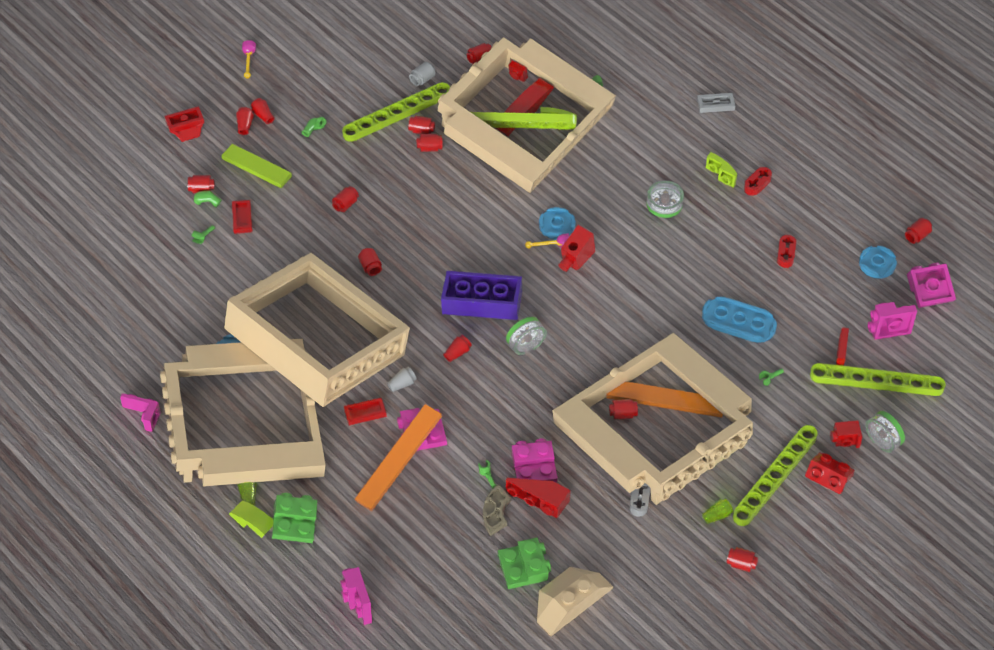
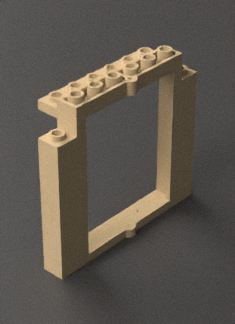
(495, 147)
(623, 460)
(242, 463)

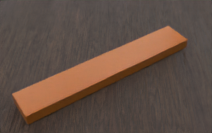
(664, 398)
(398, 457)

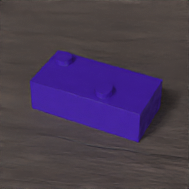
(481, 295)

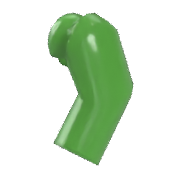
(314, 124)
(205, 196)

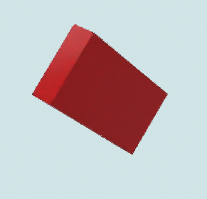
(242, 216)
(842, 346)
(365, 411)

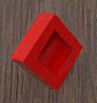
(518, 71)

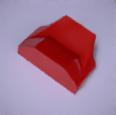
(186, 123)

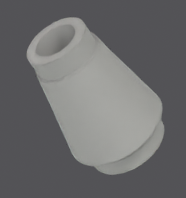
(402, 379)

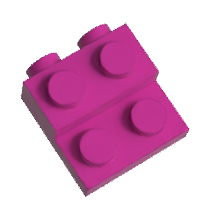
(931, 285)
(891, 321)
(434, 439)
(534, 460)
(356, 594)

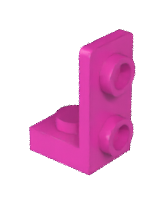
(149, 407)

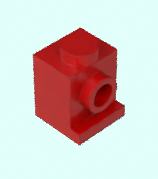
(846, 434)

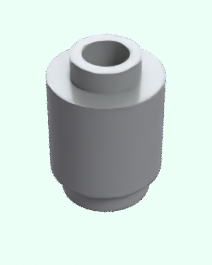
(422, 73)

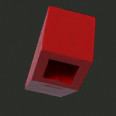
(542, 494)

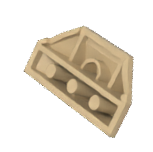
(568, 597)

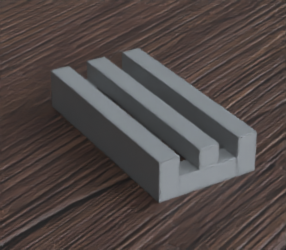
(719, 102)

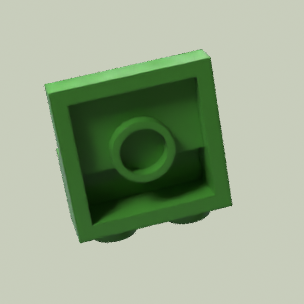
(294, 518)
(524, 563)

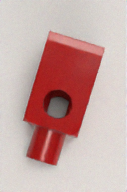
(577, 249)

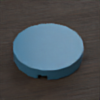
(556, 222)
(877, 262)

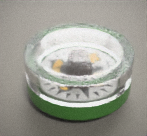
(665, 199)
(526, 335)
(885, 431)

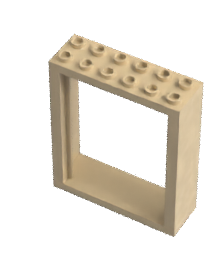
(293, 361)

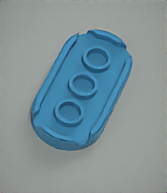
(739, 319)

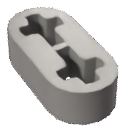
(635, 497)

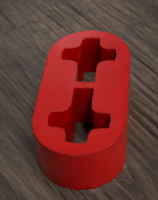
(755, 179)
(782, 250)

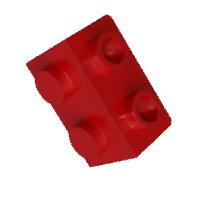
(829, 472)

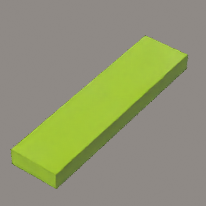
(256, 166)

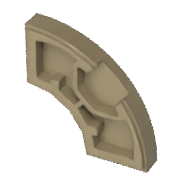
(494, 510)

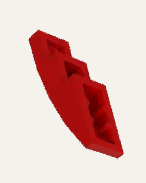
(528, 101)

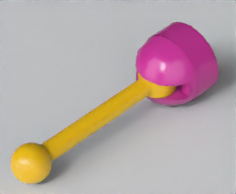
(248, 49)
(561, 239)

